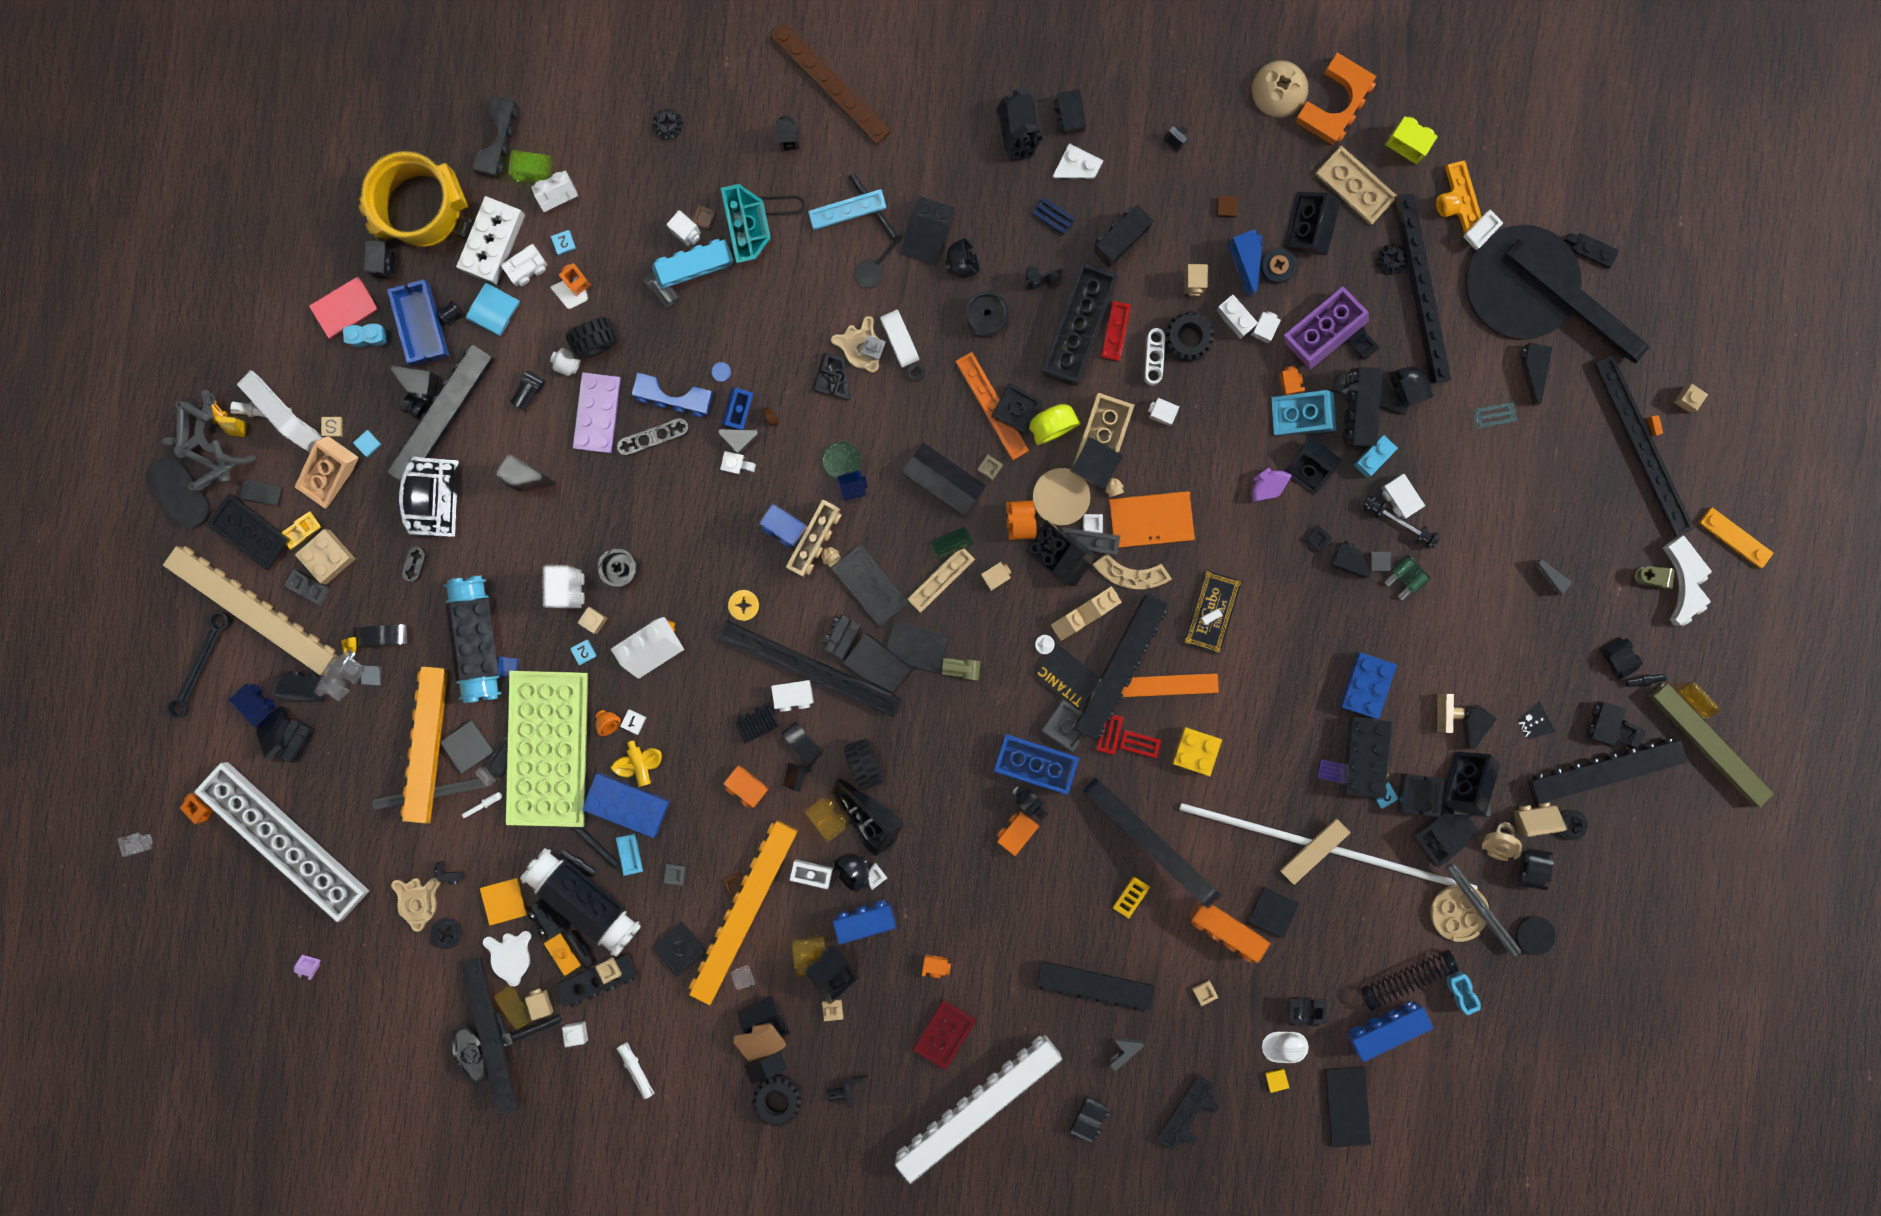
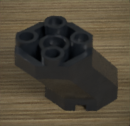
(1019, 125)

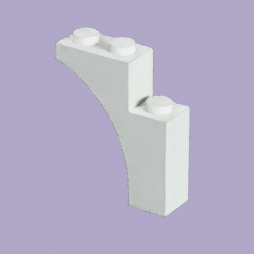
(1690, 571)

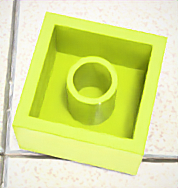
(1411, 139)

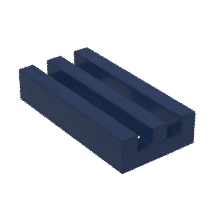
(1040, 207)

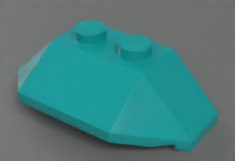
(746, 222)

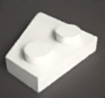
(1077, 164)

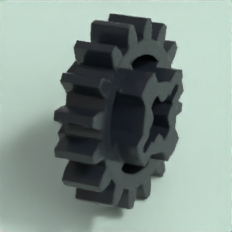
(1029, 802)

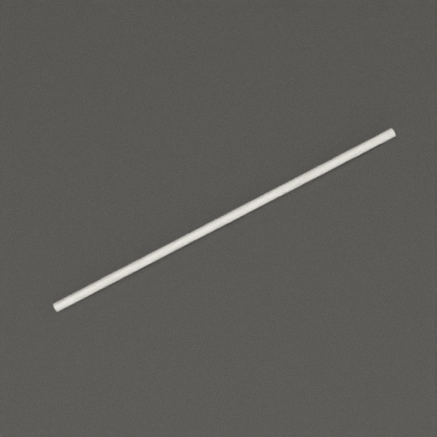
(1304, 841)

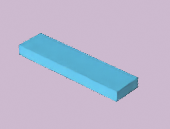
(847, 209)

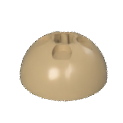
(1271, 93)

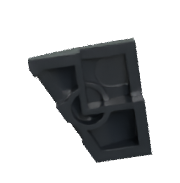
(832, 377)

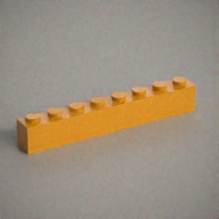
(425, 745)

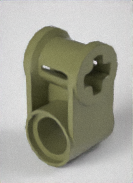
(1657, 576)

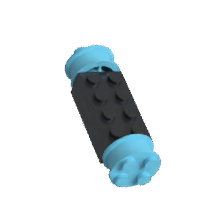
(472, 639)

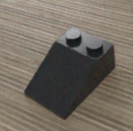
(927, 230)
(831, 974)

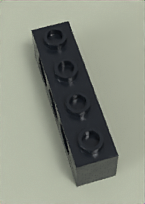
(567, 987)

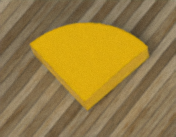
(349, 643)

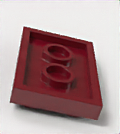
(944, 1034)

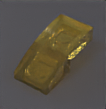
(513, 1007)

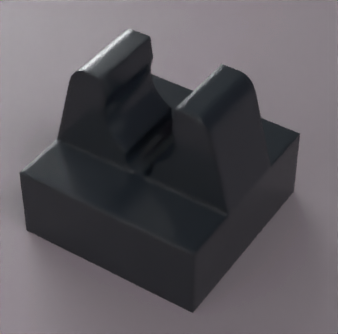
(1176, 138)

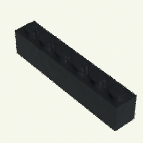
(1095, 985)

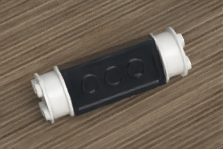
(580, 901)

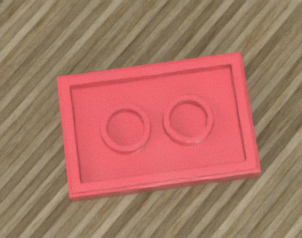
(344, 307)

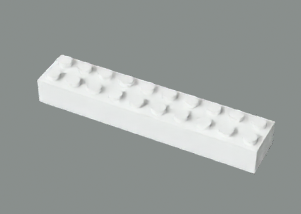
(281, 841)
(977, 1108)

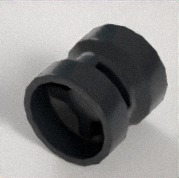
(413, 406)

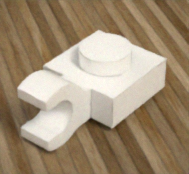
(734, 463)

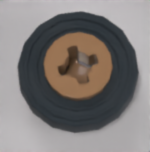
(1271, 268)

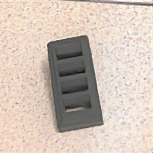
(1554, 578)

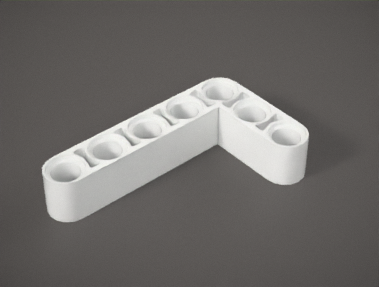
(278, 412)

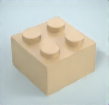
(325, 556)

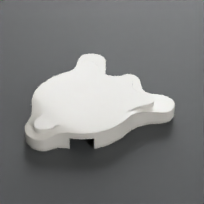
(510, 957)

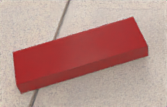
(1115, 331)

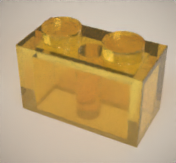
(826, 819)

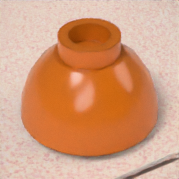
(606, 723)

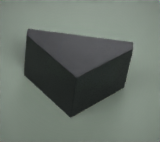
(765, 1068)

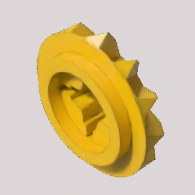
(737, 598)

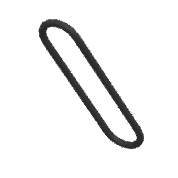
(782, 197)

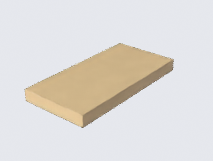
(1355, 185)

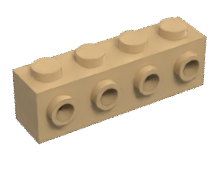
(814, 536)

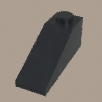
(1535, 368)

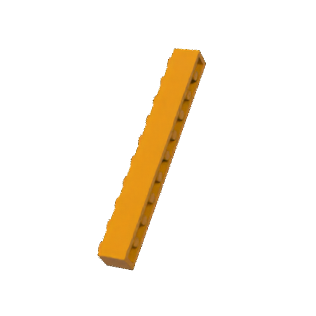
(743, 913)

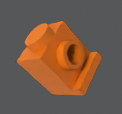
(579, 284)
(1291, 381)
(196, 808)
(935, 966)

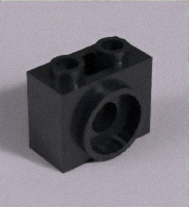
(379, 259)

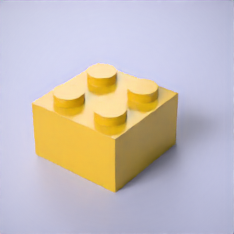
(1196, 751)

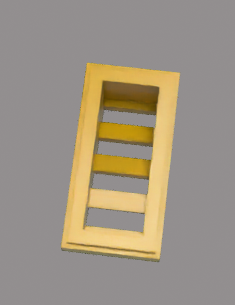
(232, 426)
(1145, 888)

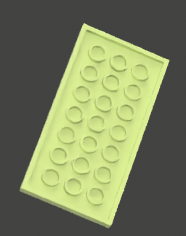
(546, 748)

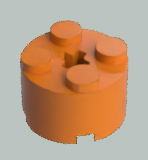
(1020, 520)

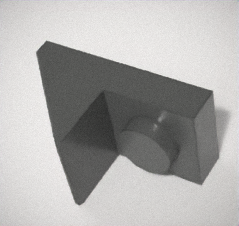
(1129, 1049)

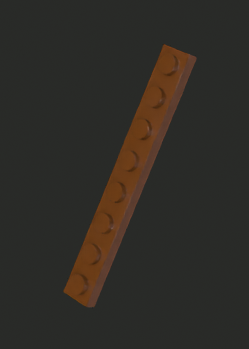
(830, 83)

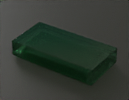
(952, 542)

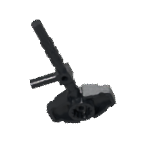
(469, 1052)

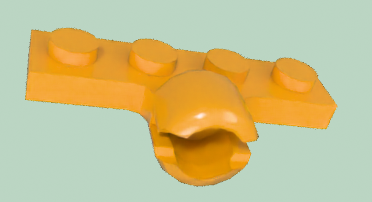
(1461, 199)

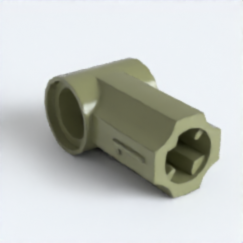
(965, 669)

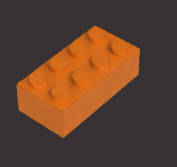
(1232, 932)

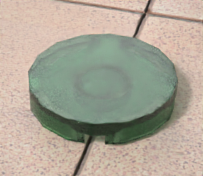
(841, 459)

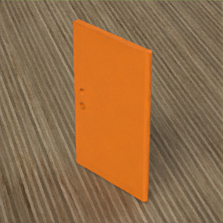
(1152, 516)

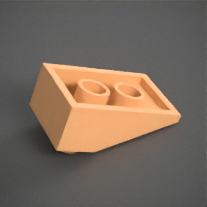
(325, 471)

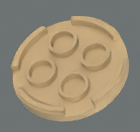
(1061, 496)
(1455, 915)

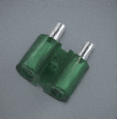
(1411, 576)

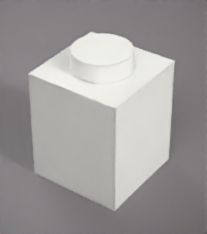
(1266, 326)
(1163, 411)
(575, 1033)

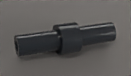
(1646, 680)
(578, 862)

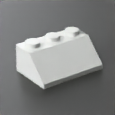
(648, 648)

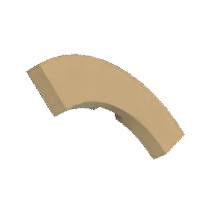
(1131, 578)

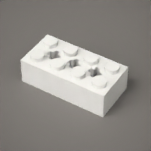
(485, 229)
(563, 587)

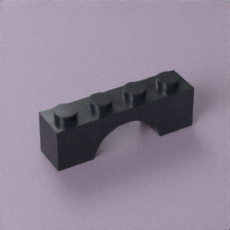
(490, 160)

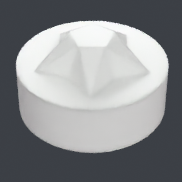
(1044, 644)

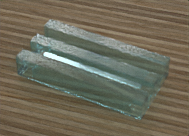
(1511, 412)

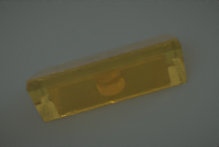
(1699, 700)

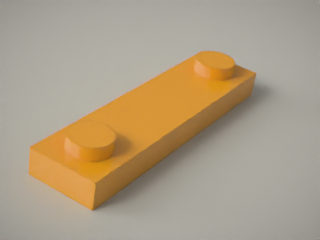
(1736, 538)

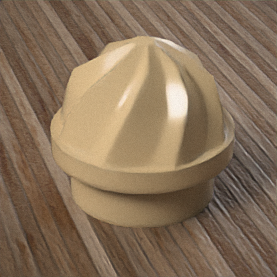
(1114, 487)
(830, 556)

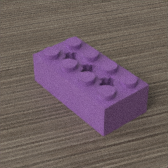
(1326, 339)

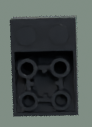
(1060, 554)
(1444, 836)

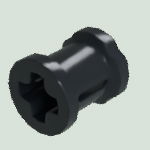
(465, 227)
(449, 312)

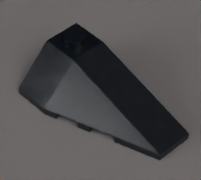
(872, 820)

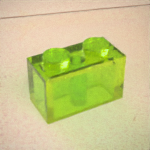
(530, 166)

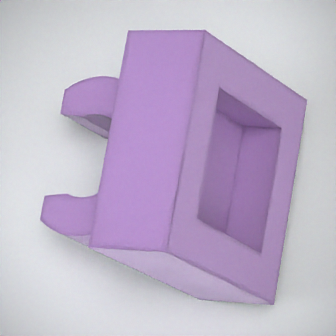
(306, 966)

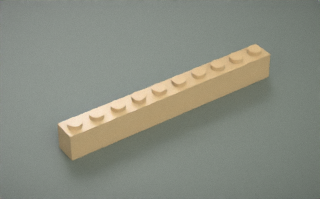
(250, 610)

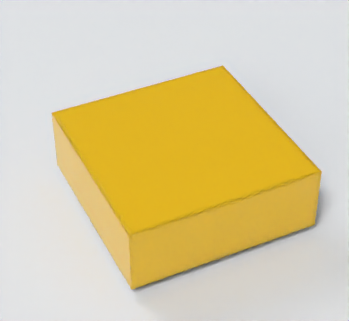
(1277, 1080)

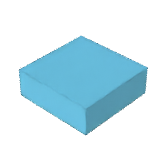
(367, 443)

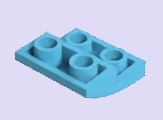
(492, 309)

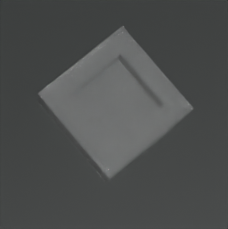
(485, 776)
(742, 977)

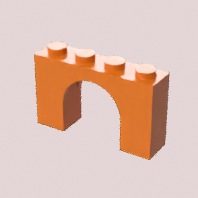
(1356, 82)

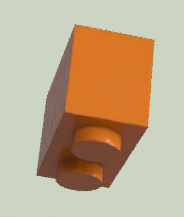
(745, 786)
(1017, 832)

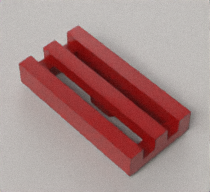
(1115, 742)
(1155, 748)

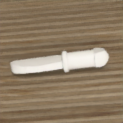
(485, 803)

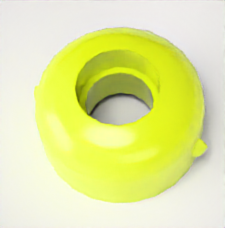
(1053, 423)

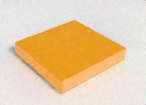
(503, 901)

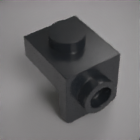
(451, 877)

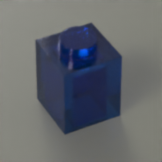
(852, 485)

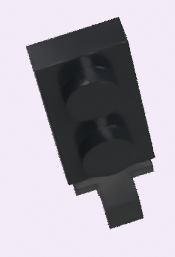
(1592, 249)

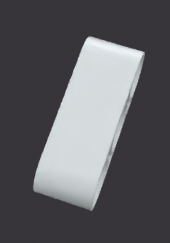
(899, 338)
(1152, 347)

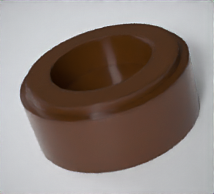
(770, 416)

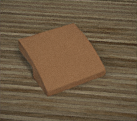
(760, 1043)

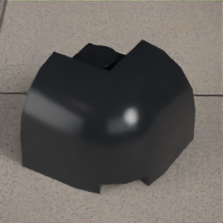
(1412, 385)

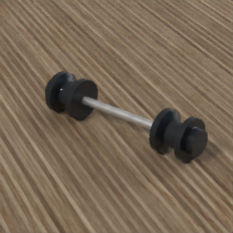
(1372, 504)

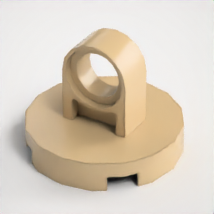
(1501, 844)

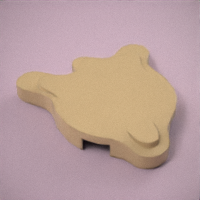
(853, 342)
(416, 902)

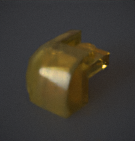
(805, 952)

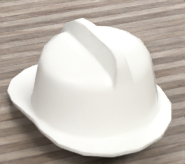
(1285, 1047)

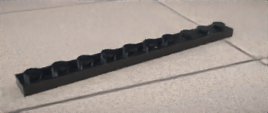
(1422, 288)
(1644, 446)
(810, 668)

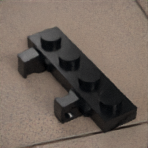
(1178, 1125)

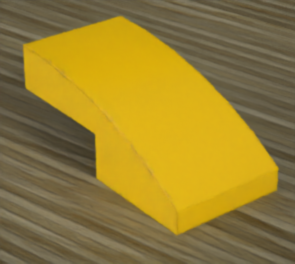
(301, 530)

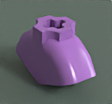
(1269, 485)

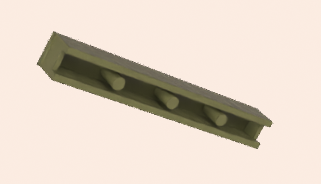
(1710, 745)

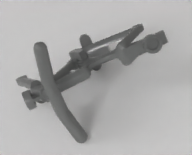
(184, 445)

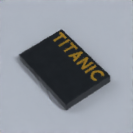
(1067, 676)

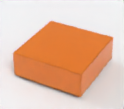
(1654, 425)

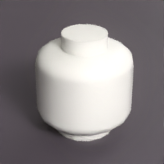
(564, 362)

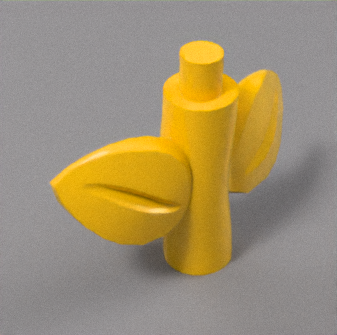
(637, 763)

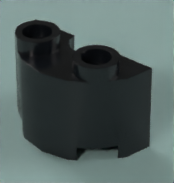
(1621, 657)
(1307, 1010)

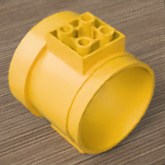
(387, 176)

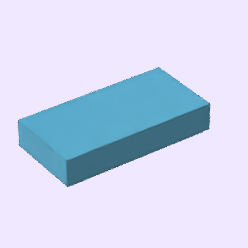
(629, 854)

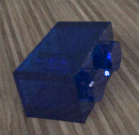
(253, 704)

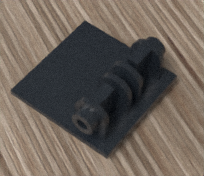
(1034, 280)

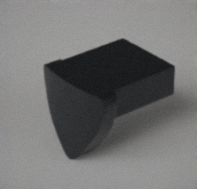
(795, 775)

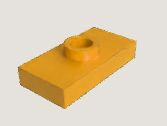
(562, 954)

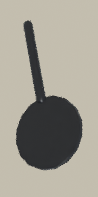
(868, 272)

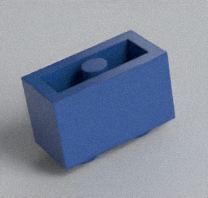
(737, 408)

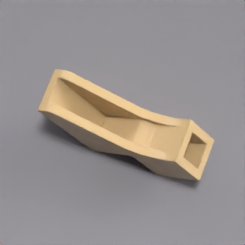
(1086, 613)

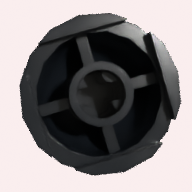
(962, 260)
(852, 870)

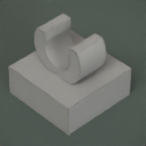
(873, 347)

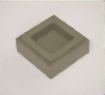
(989, 467)

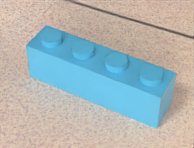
(692, 263)

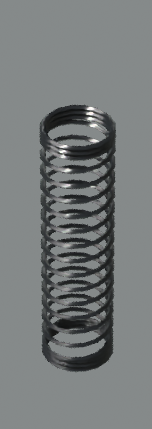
(1449, 958)

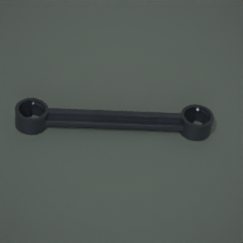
(198, 665)

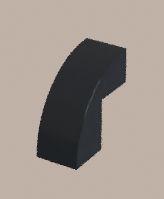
(381, 635)

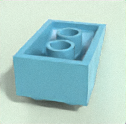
(1304, 413)

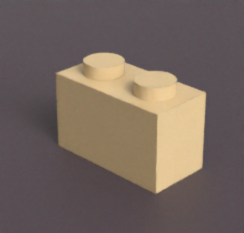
(1195, 279)

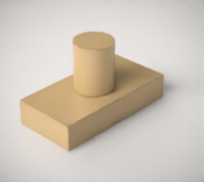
(1447, 712)

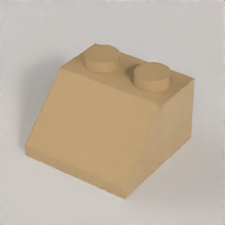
(1538, 819)

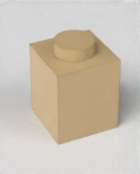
(1690, 398)
(996, 575)
(592, 620)
(539, 1004)

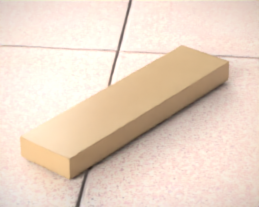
(940, 579)
(1315, 851)

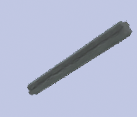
(438, 792)
(1483, 909)

